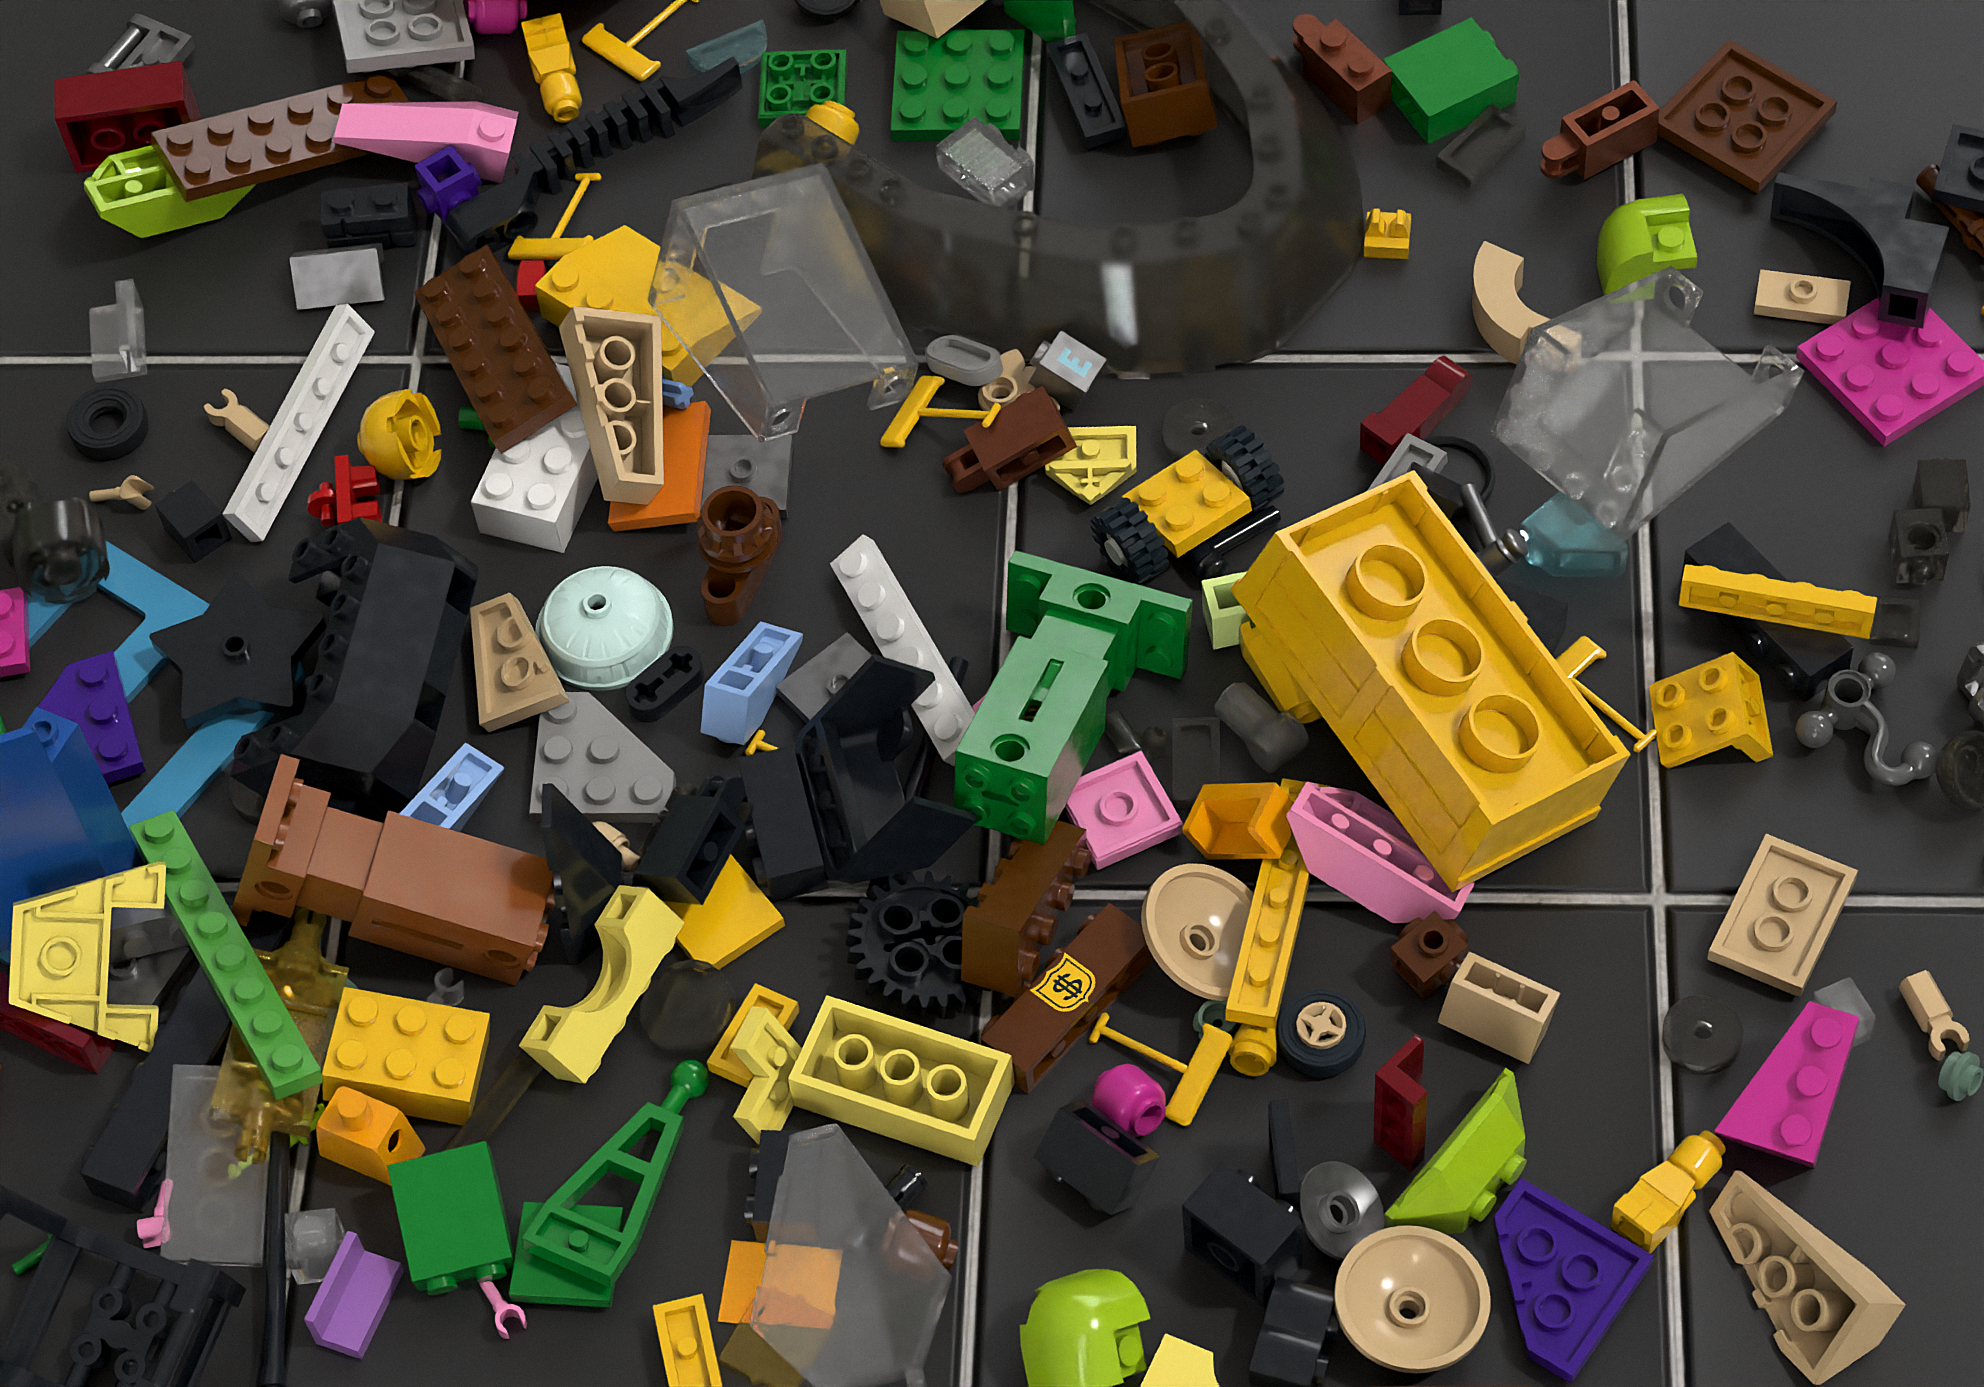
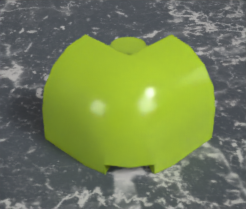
(1644, 240)
(1084, 1331)

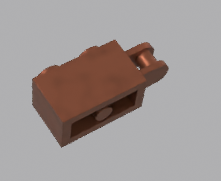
(1342, 67)
(1602, 133)
(1015, 444)

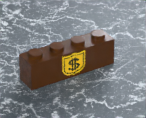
(1069, 995)

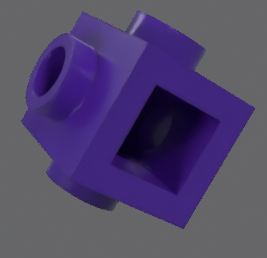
(445, 182)

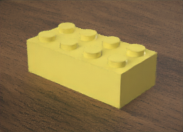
(902, 1080)

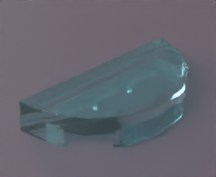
(744, 44)

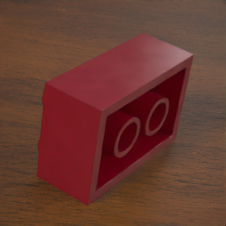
(120, 109)

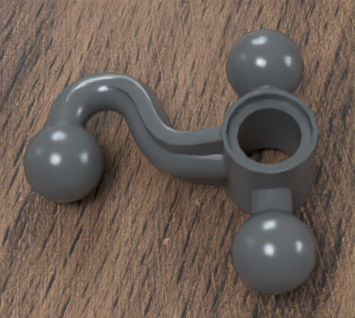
(1816, 727)

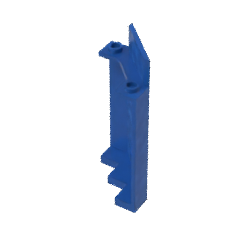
(54, 815)

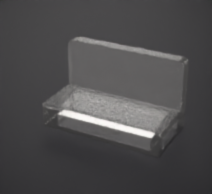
(118, 336)

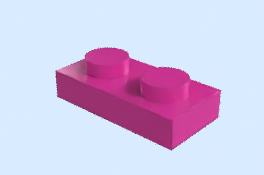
(14, 632)

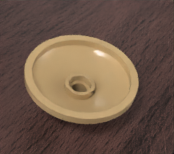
(1197, 926)
(1416, 1272)

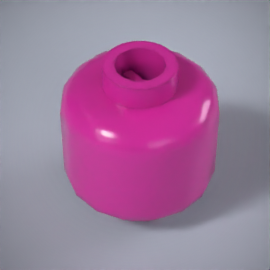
(495, 16)
(1130, 1099)

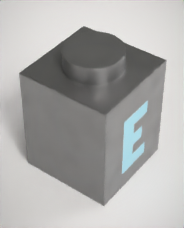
(1065, 369)

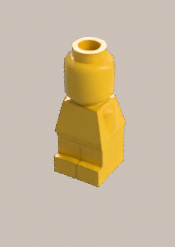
(553, 66)
(1666, 1191)

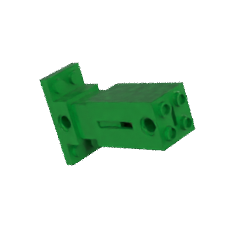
(1054, 688)

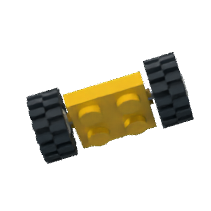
(1186, 504)

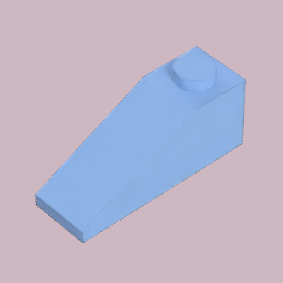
(746, 683)
(455, 789)

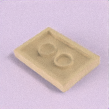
(1782, 915)

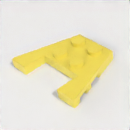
(64, 954)

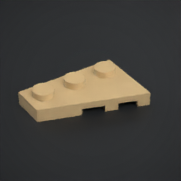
(510, 665)

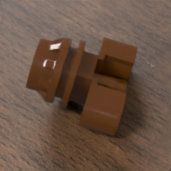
(738, 541)

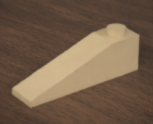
(1814, 1291)

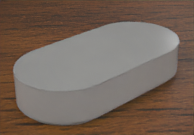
(963, 360)

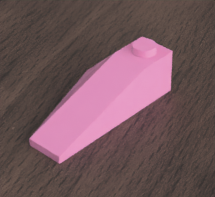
(421, 129)

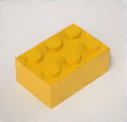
(408, 1054)

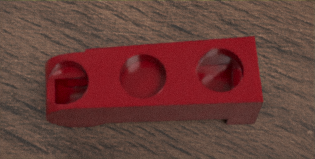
(1415, 409)

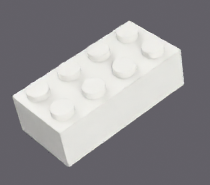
(539, 484)

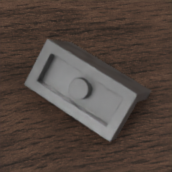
(337, 276)

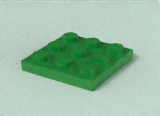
(956, 78)

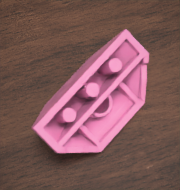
(1369, 856)

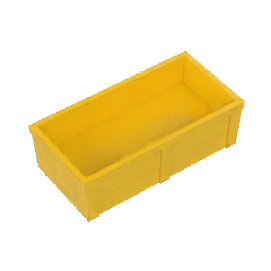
(1431, 679)

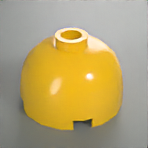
(400, 435)

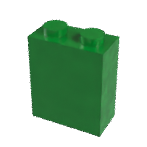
(1451, 79)
(452, 1218)

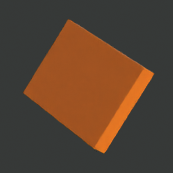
(684, 467)

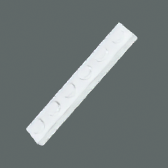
(298, 423)
(904, 639)

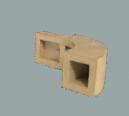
(1495, 302)

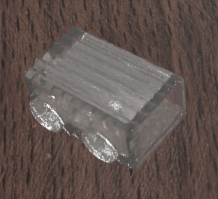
(986, 164)

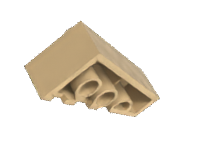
(619, 394)

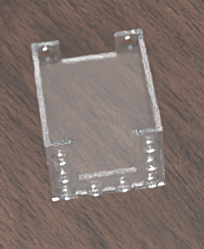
(778, 298)
(1634, 403)

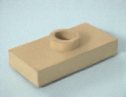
(1801, 297)

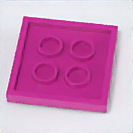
(1892, 371)

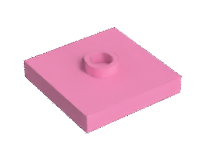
(1122, 810)

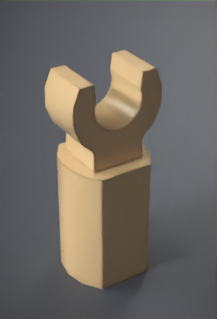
(238, 421)
(1932, 1013)

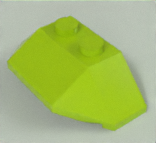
(142, 198)
(1468, 1167)

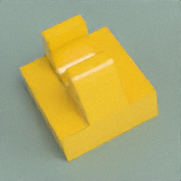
(1387, 234)

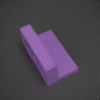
(352, 1298)

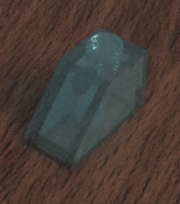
(1572, 542)

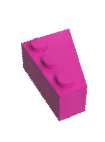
(1795, 1088)

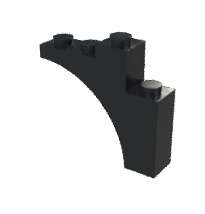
(1876, 229)

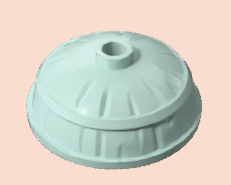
(609, 644)

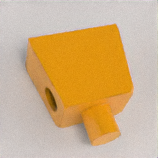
(361, 1129)

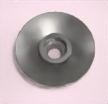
(1339, 1208)

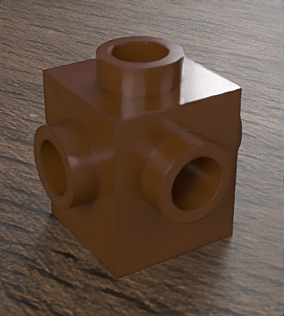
(1429, 953)

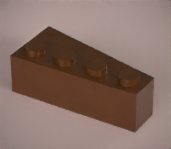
(1022, 909)

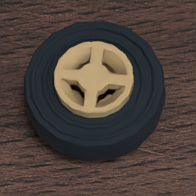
(1316, 1015)

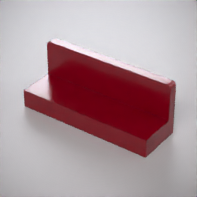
(1402, 1105)

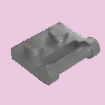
(158, 45)

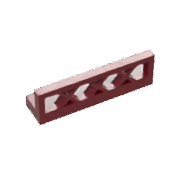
(61, 1039)

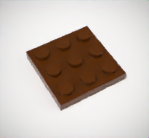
(1744, 116)

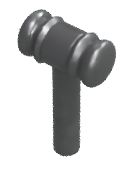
(1497, 551)

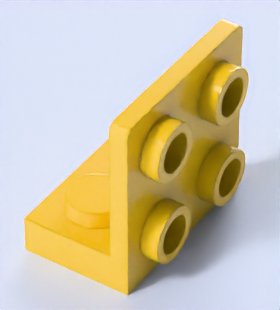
(1710, 710)

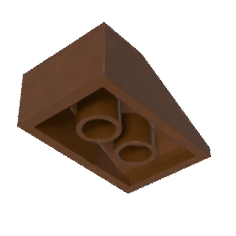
(1164, 84)

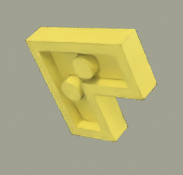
(771, 1057)

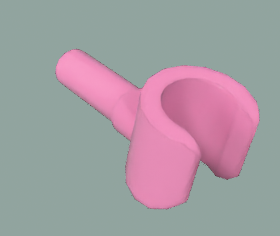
(151, 1228)
(502, 1308)

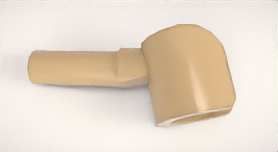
(130, 490)

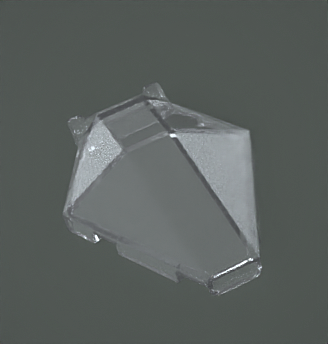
(845, 1272)

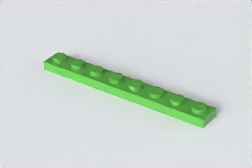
(227, 958)

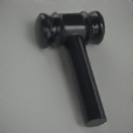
(1207, 556)

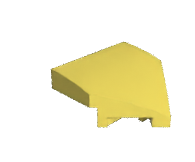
(1099, 462)

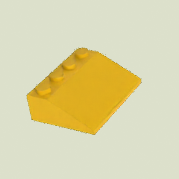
(613, 276)

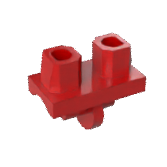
(343, 502)

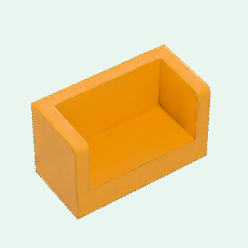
(1239, 821)

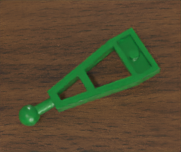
(589, 1245)

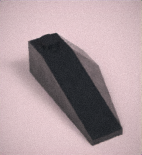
(584, 871)

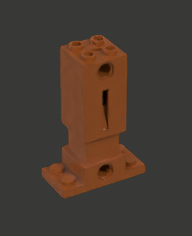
(397, 881)

